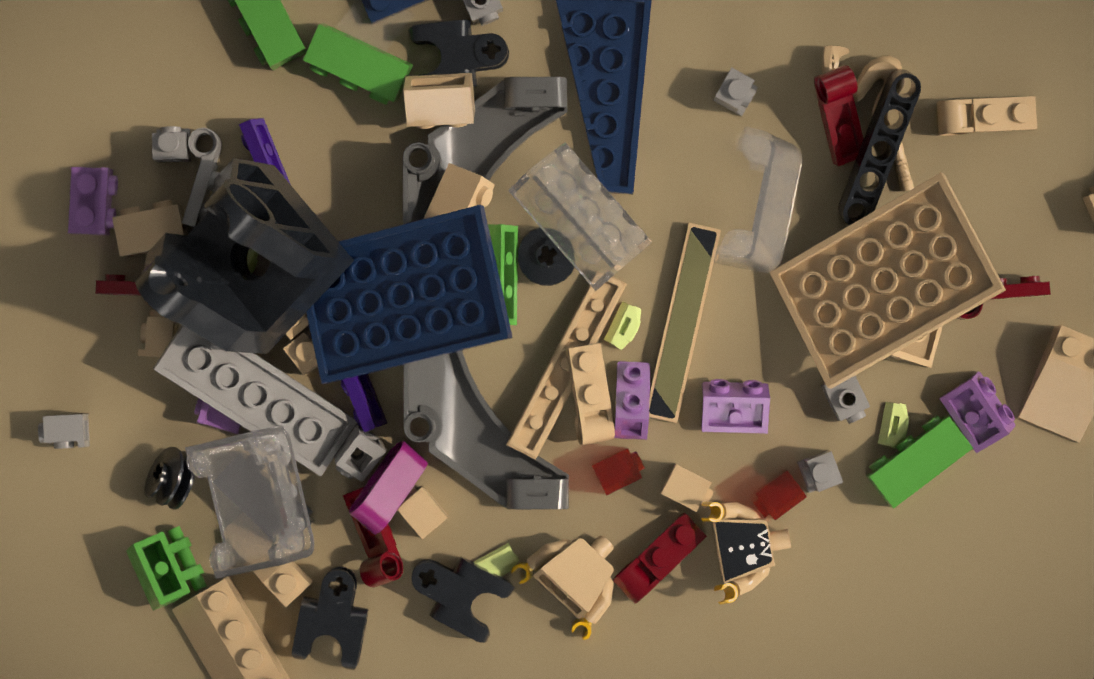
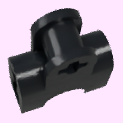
(459, 48)
(457, 590)
(332, 616)

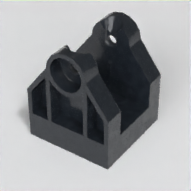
(206, 276)

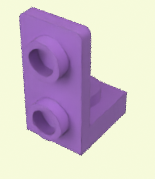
(632, 400)

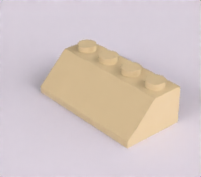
(228, 635)

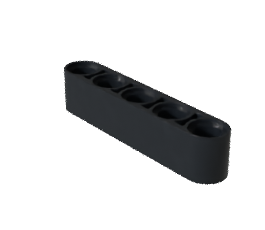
(877, 132)

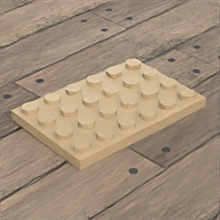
(887, 280)

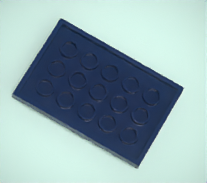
(410, 297)

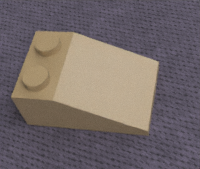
(1063, 385)

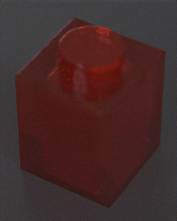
(618, 470)
(778, 495)

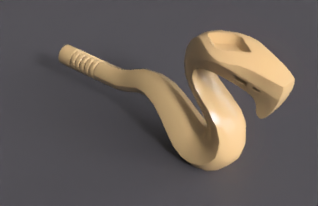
(876, 69)

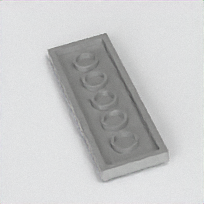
(257, 396)

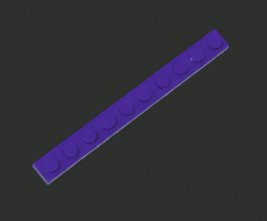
(366, 405)

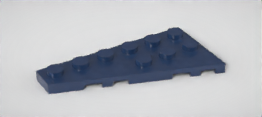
(608, 66)

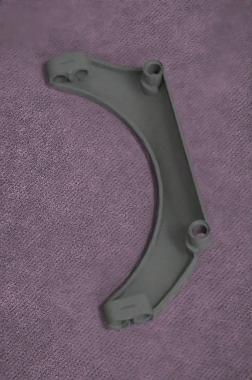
(441, 388)

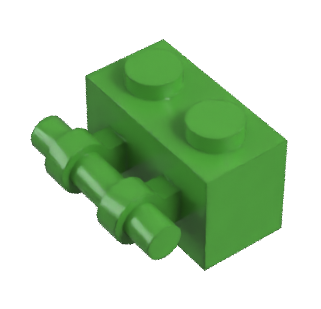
(159, 571)

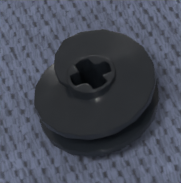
(539, 272)
(169, 478)

